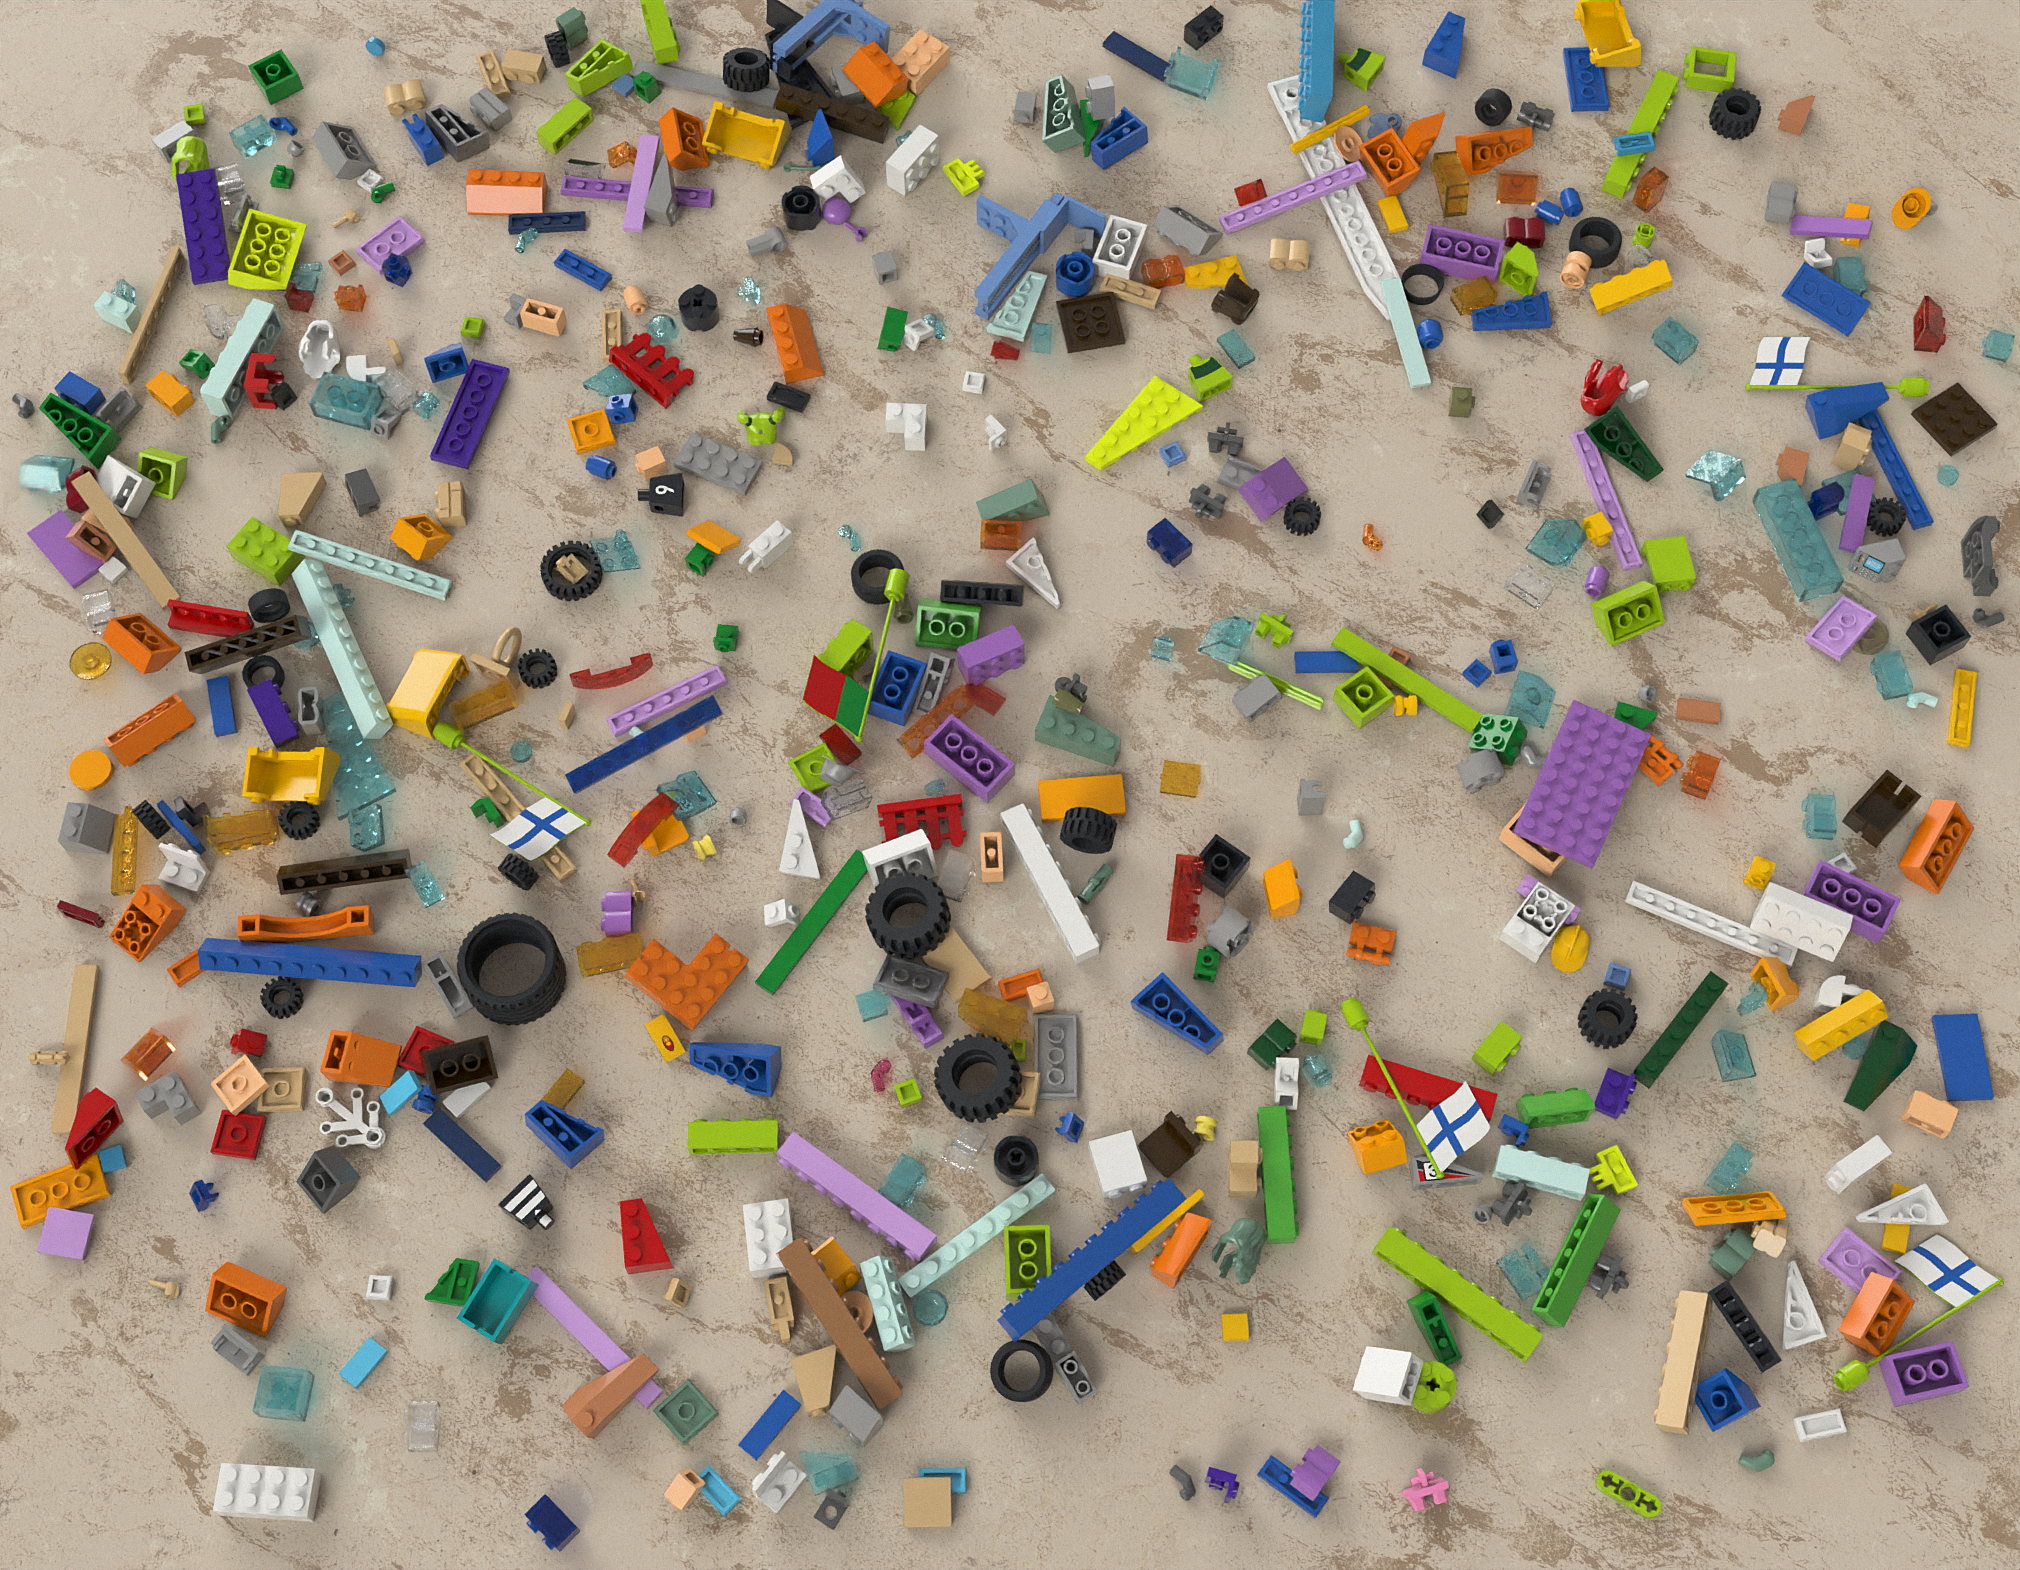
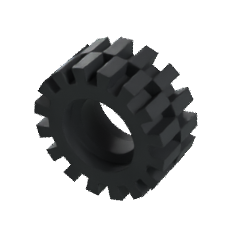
(557, 49)
(1890, 508)
(1302, 526)
(534, 658)
(151, 819)
(301, 830)
(518, 872)
(286, 1008)
(1104, 1280)

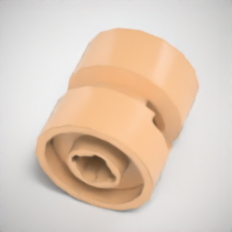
(1575, 269)

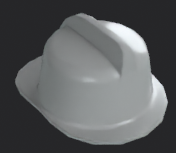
(837, 773)

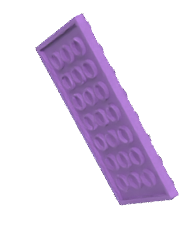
(1582, 784)

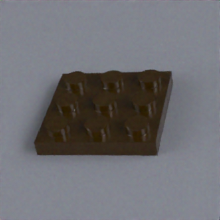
(1090, 322)
(1954, 419)

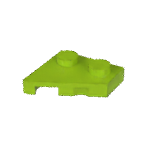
(898, 109)

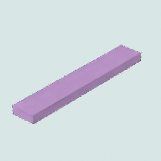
(641, 183)
(667, 700)

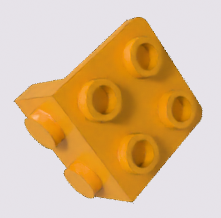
(664, 836)

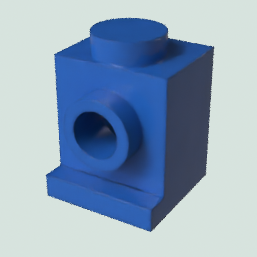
(1508, 659)

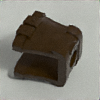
(1236, 289)

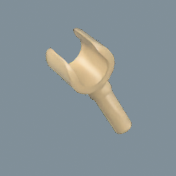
(350, 215)
(1918, 612)
(858, 676)
(637, 895)
(171, 1289)

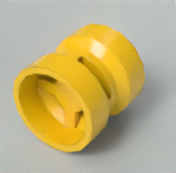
(1405, 705)

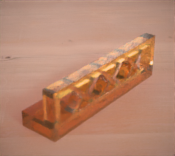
(931, 715)

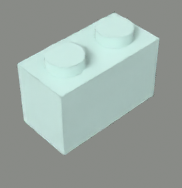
(118, 312)

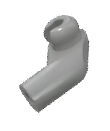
(1530, 758)

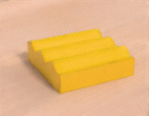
(1235, 1327)

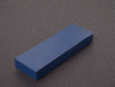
(582, 270)
(1324, 662)
(221, 706)
(181, 827)
(769, 1425)
(1279, 1477)

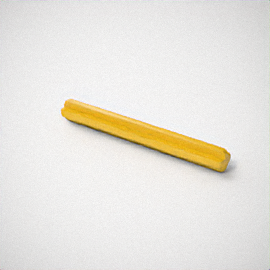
(1329, 129)

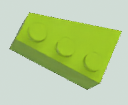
(659, 31)
(597, 68)

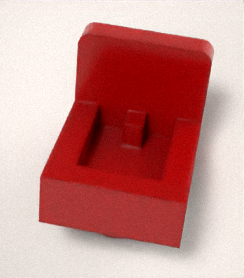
(248, 1042)

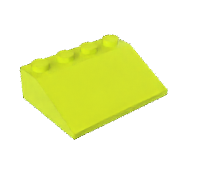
(265, 252)

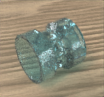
(426, 405)

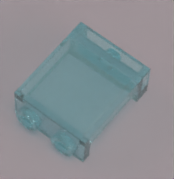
(1190, 75)

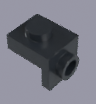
(190, 814)

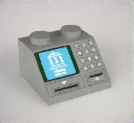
(1878, 561)

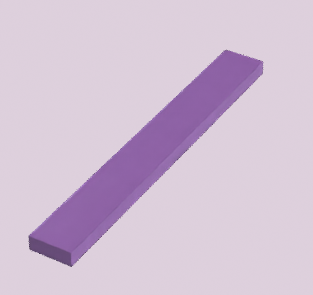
(620, 191)

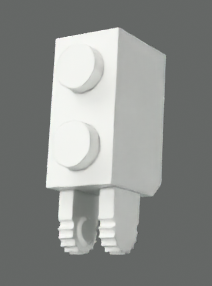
(767, 547)

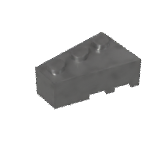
(456, 134)

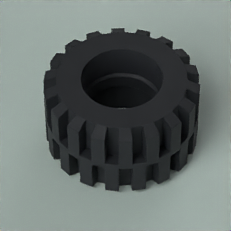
(746, 69)
(1734, 125)
(1088, 830)
(1615, 1004)

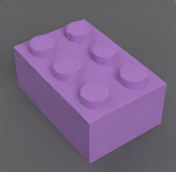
(991, 655)
(1923, 1374)

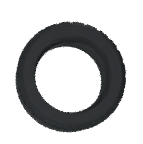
(1597, 227)
(869, 560)
(998, 1364)

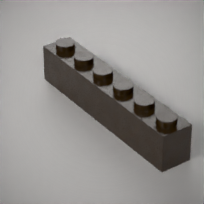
(836, 113)
(248, 644)
(343, 872)

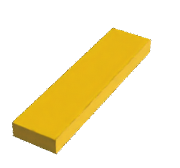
(1962, 708)
(1166, 1222)

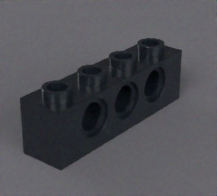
(982, 592)
(1745, 1326)

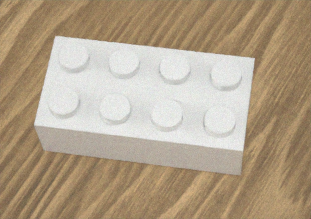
(1801, 921)
(267, 1492)

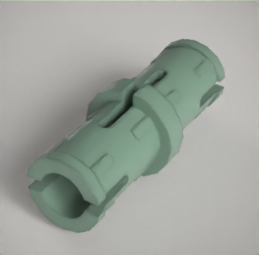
(1095, 884)

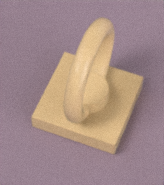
(497, 668)

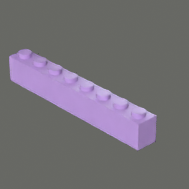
(857, 1197)

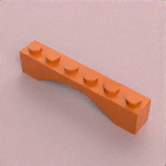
(339, 924)

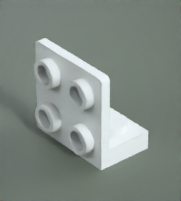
(183, 869)
(778, 1482)

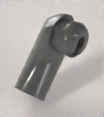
(25, 405)

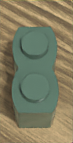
(572, 27)
(1733, 1253)

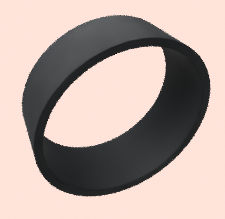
(1427, 270)

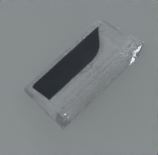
(584, 168)

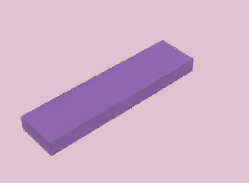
(1831, 227)
(1856, 513)

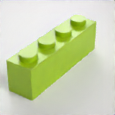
(733, 1136)

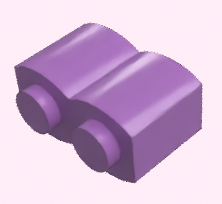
(618, 913)
(1315, 1472)

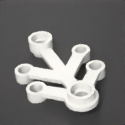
(353, 1121)

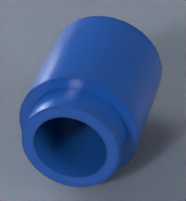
(1571, 202)
(1549, 212)
(601, 467)

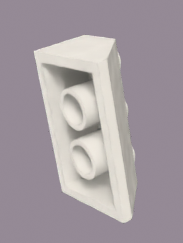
(901, 855)

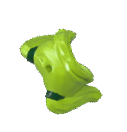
(761, 421)

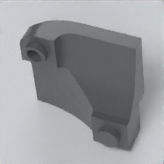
(1977, 555)

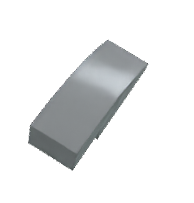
(447, 985)

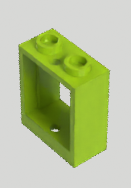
(1705, 81)

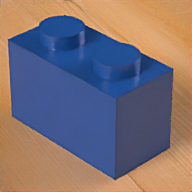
(80, 393)

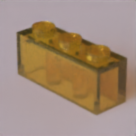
(483, 705)
(609, 954)

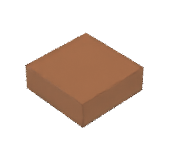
(341, 262)

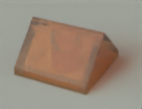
(1516, 187)
(148, 1053)

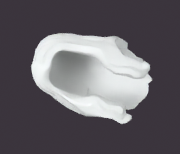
(319, 348)

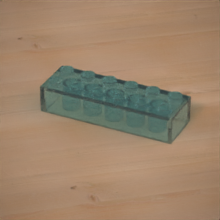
(1797, 540)

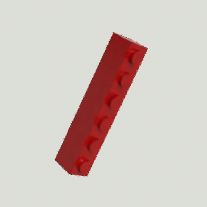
(1419, 1086)

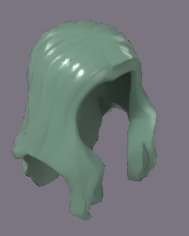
(1249, 1239)

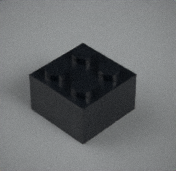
(1938, 634)
(1222, 866)

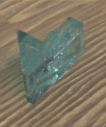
(424, 884)

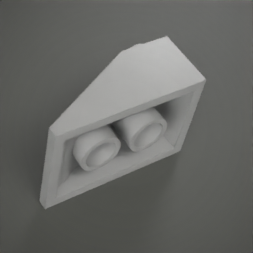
(661, 200)

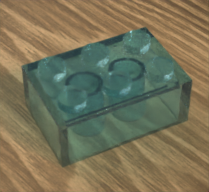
(346, 400)

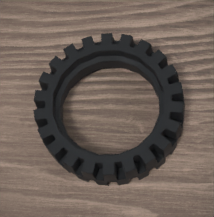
(576, 590)

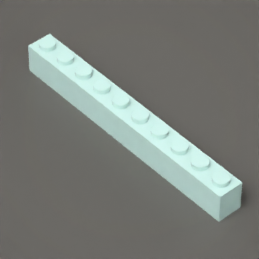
(342, 649)

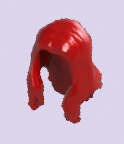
(1602, 392)

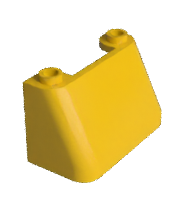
(1608, 33)
(745, 135)
(425, 689)
(289, 775)

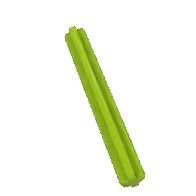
(1283, 686)

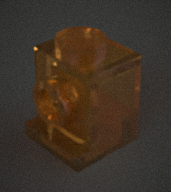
(350, 298)

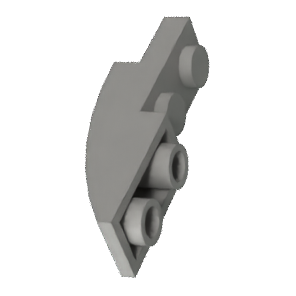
(1064, 1359)

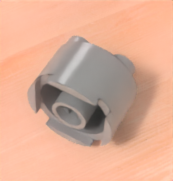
(1480, 770)
(1230, 932)

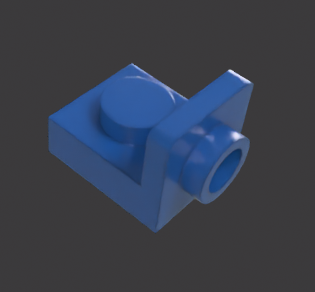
(1513, 1127)

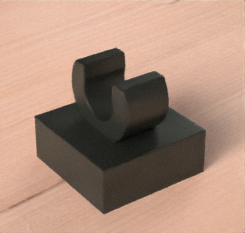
(283, 395)
(1490, 514)

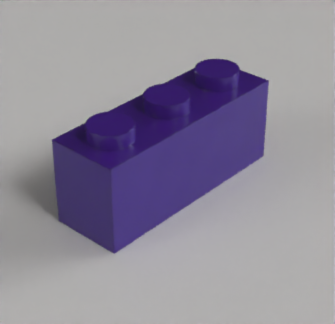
(274, 713)

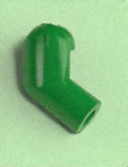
(380, 191)

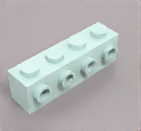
(1541, 1172)
(887, 1304)

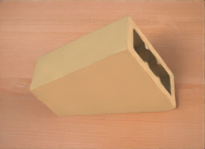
(298, 496)
(816, 1379)

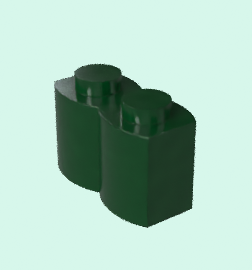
(1272, 1044)

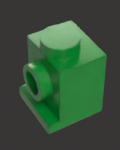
(648, 84)
(699, 559)
(1206, 971)

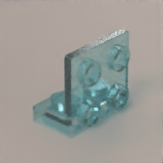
(1719, 471)

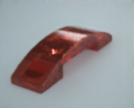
(612, 678)
(641, 827)

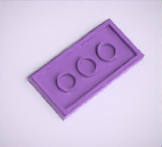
(68, 559)

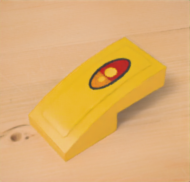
(664, 1038)

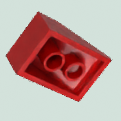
(94, 1122)

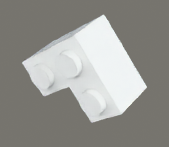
(837, 177)
(909, 420)

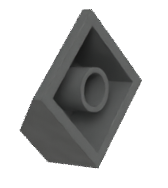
(328, 1178)

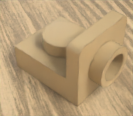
(570, 568)

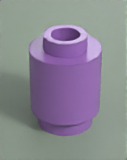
(1597, 581)

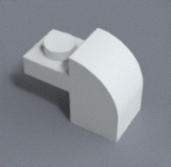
(359, 369)
(1833, 992)
(1286, 1082)

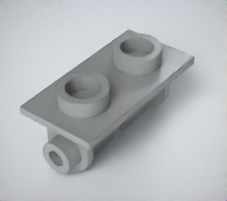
(241, 213)

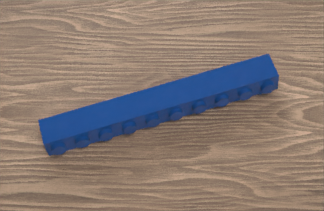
(310, 962)
(1090, 1260)

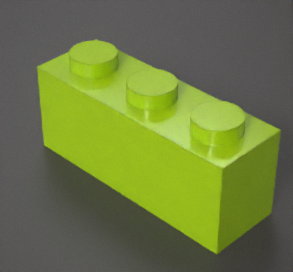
(565, 125)

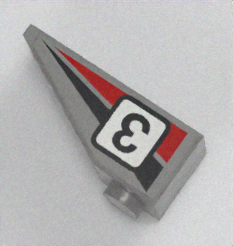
(933, 682)
(1424, 1176)

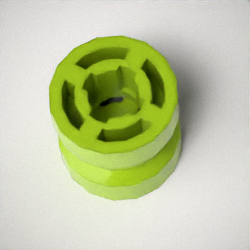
(1643, 235)

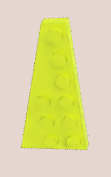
(1146, 418)

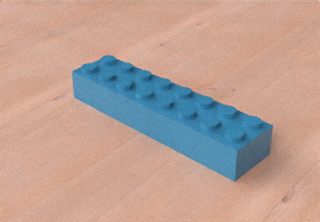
(1316, 58)

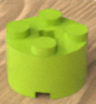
(1443, 1382)

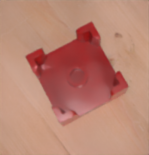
(259, 378)

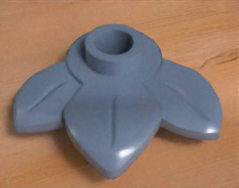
(1381, 123)

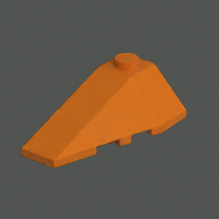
(1487, 149)

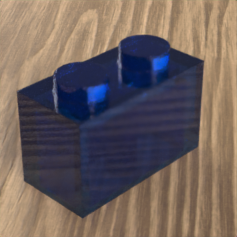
(1169, 543)
(552, 1523)

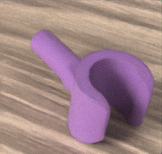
(861, 230)

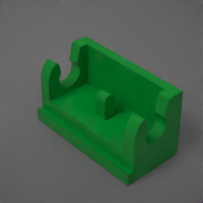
(892, 329)

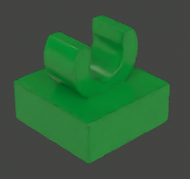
(282, 177)

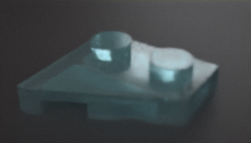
(610, 383)
(828, 1470)

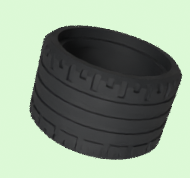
(492, 935)

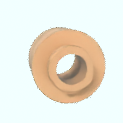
(635, 300)

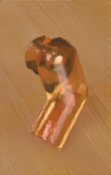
(1369, 539)

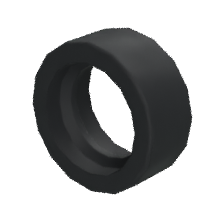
(276, 598)
(259, 662)

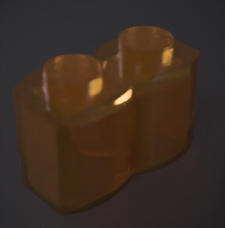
(1163, 272)
(1700, 774)

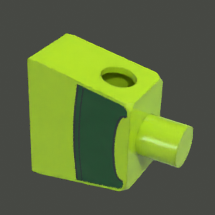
(1362, 67)
(1208, 377)

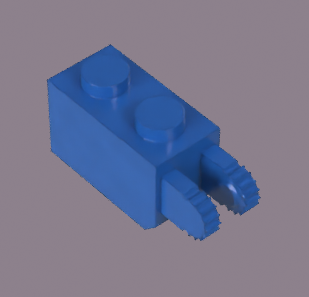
(423, 140)

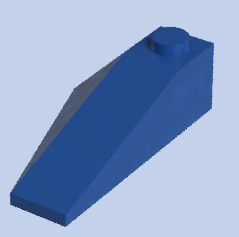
(1836, 407)
(745, 1064)

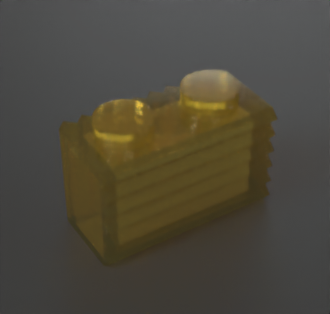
(1473, 296)

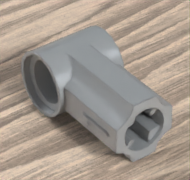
(772, 240)

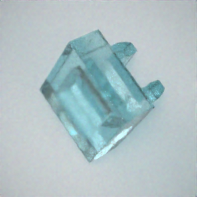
(124, 291)
(750, 291)
(342, 595)
(1162, 648)

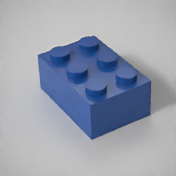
(896, 688)

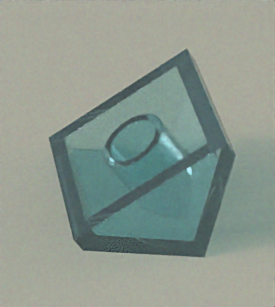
(1732, 1056)

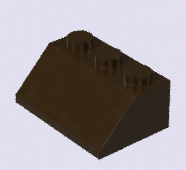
(458, 1064)

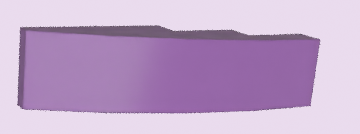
(919, 1021)

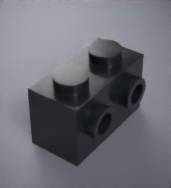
(1203, 27)
(1352, 897)

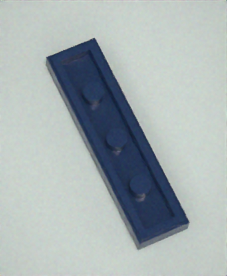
(1136, 55)
(547, 222)
(462, 1145)

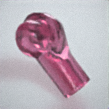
(878, 1073)

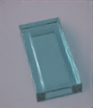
(1236, 349)

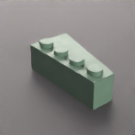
(1061, 115)
(1077, 734)

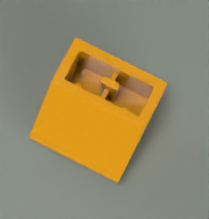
(1282, 890)
(1377, 1146)

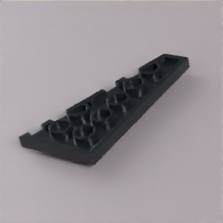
(803, 77)

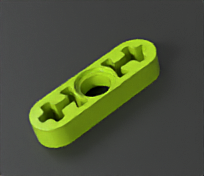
(1641, 1508)

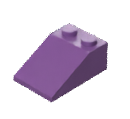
(1272, 489)

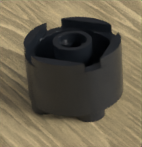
(801, 208)
(699, 308)
(1018, 1148)

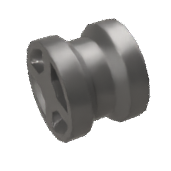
(309, 904)

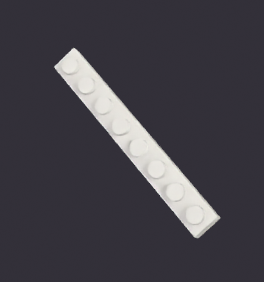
(1709, 923)

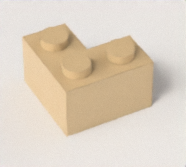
(1853, 447)
(1243, 1161)

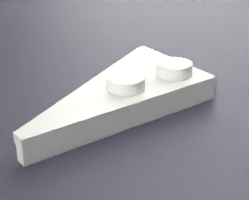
(1030, 567)
(798, 852)
(1912, 1207)
(1800, 1316)

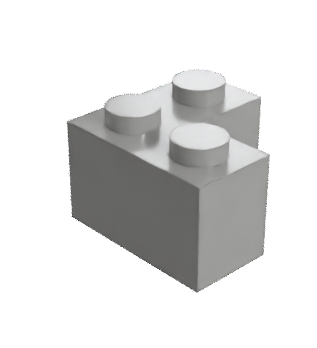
(166, 1094)

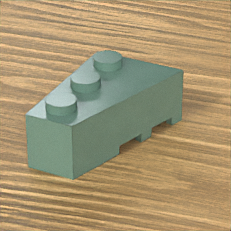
(1016, 503)

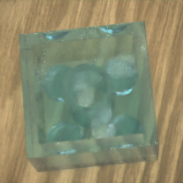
(283, 1393)

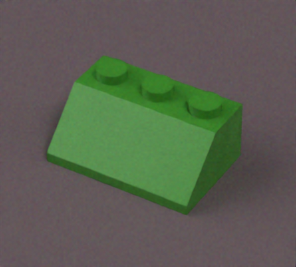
(947, 623)
(1555, 1108)

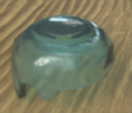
(662, 328)
(930, 1308)

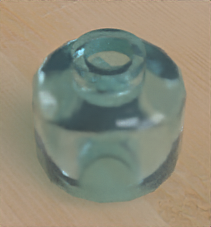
(1317, 1070)

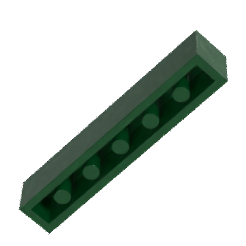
(1679, 1029)

